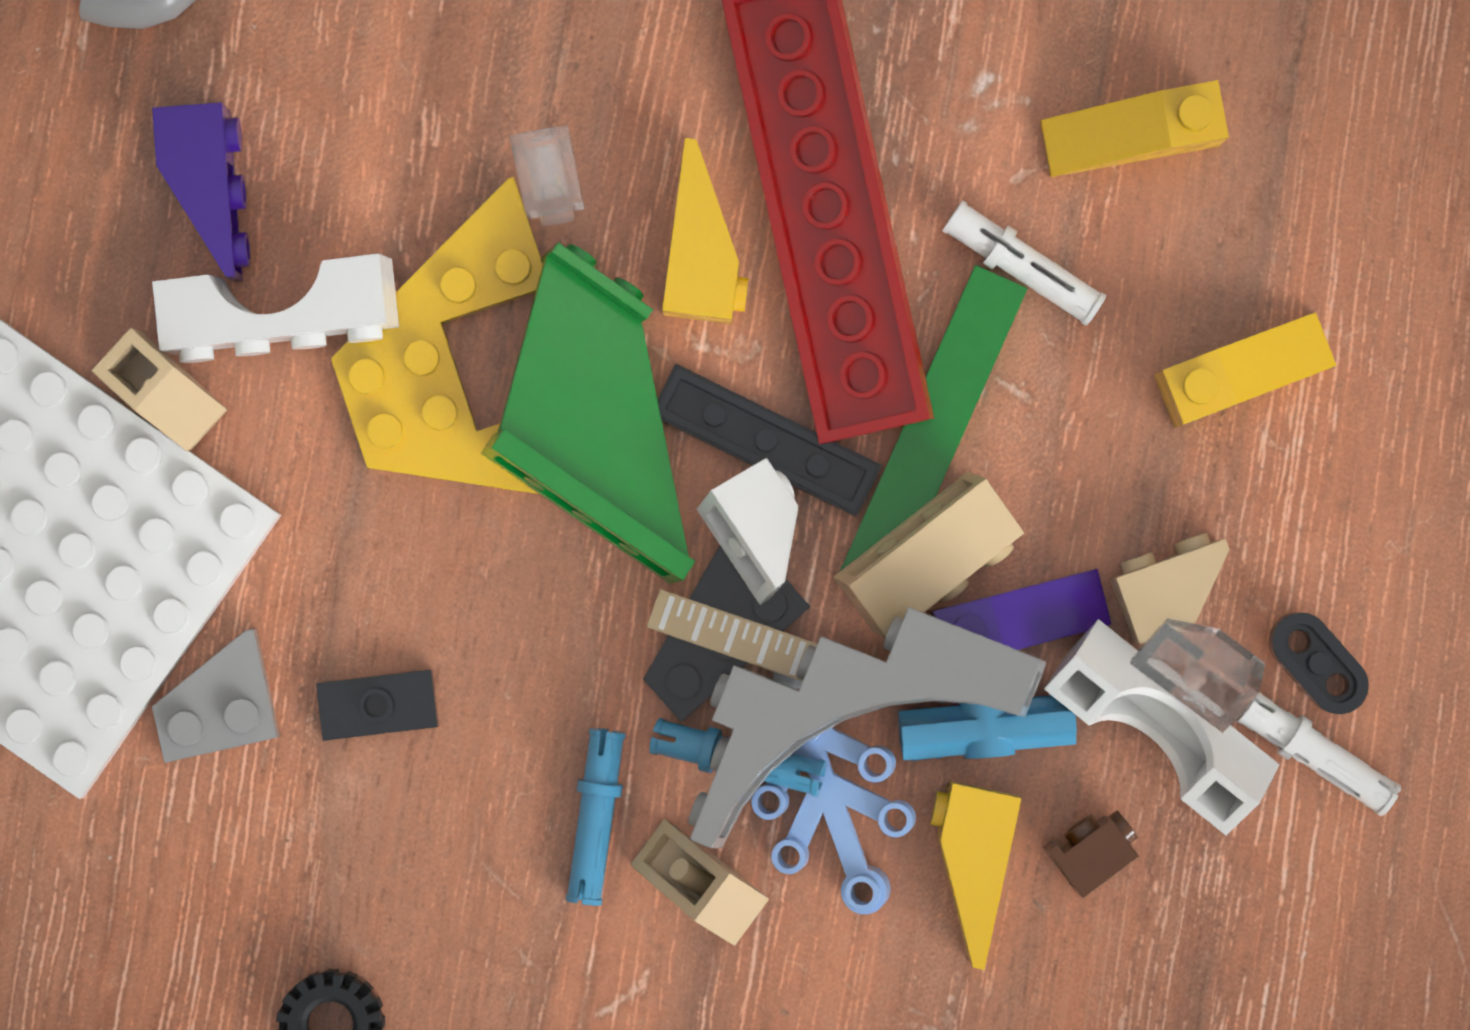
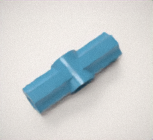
(983, 731)

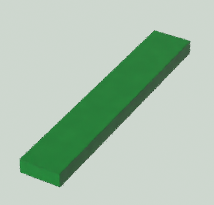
(954, 388)

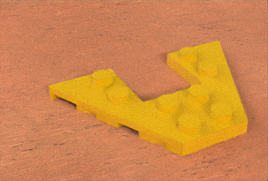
(407, 385)

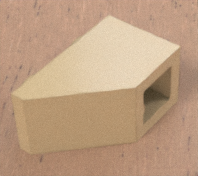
(159, 389)
(1169, 587)

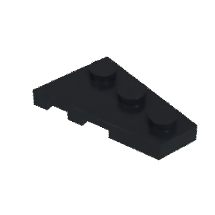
(687, 673)

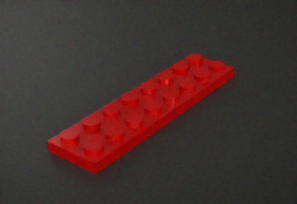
(828, 216)

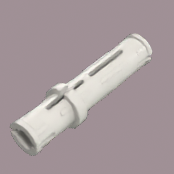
(1024, 263)
(1298, 739)

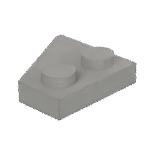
(218, 704)

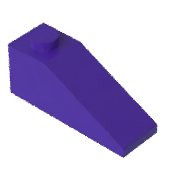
(1033, 612)

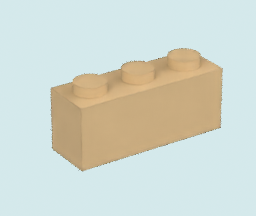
(931, 553)

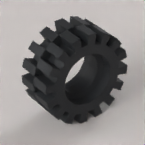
(331, 987)

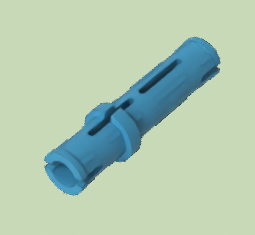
(699, 746)
(595, 816)

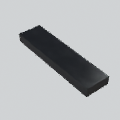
(757, 433)

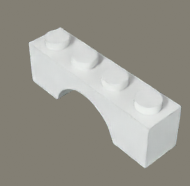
(347, 298)
(1217, 771)

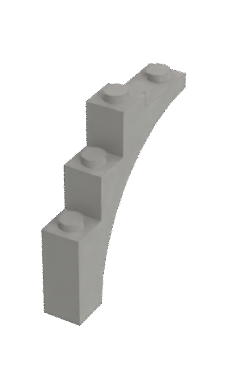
(774, 720)

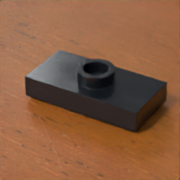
(377, 705)

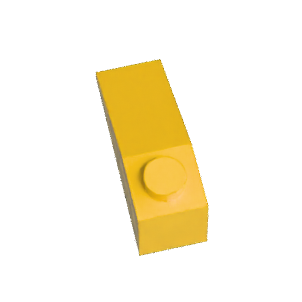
(1136, 129)
(702, 258)
(1244, 369)
(975, 849)

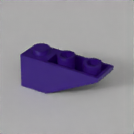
(198, 164)

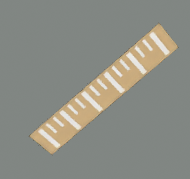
(728, 634)

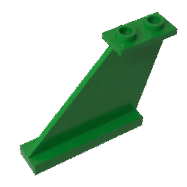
(588, 415)

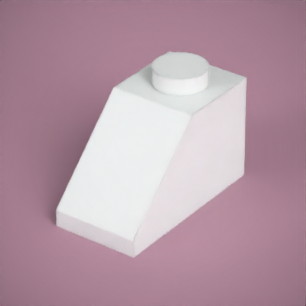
(754, 525)

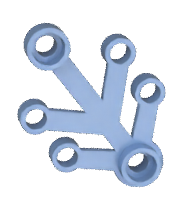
(833, 801)

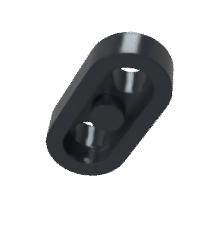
(1317, 662)

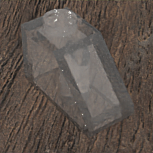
(548, 174)
(1201, 670)

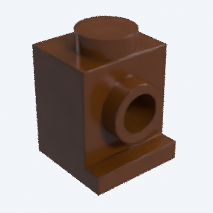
(1094, 851)

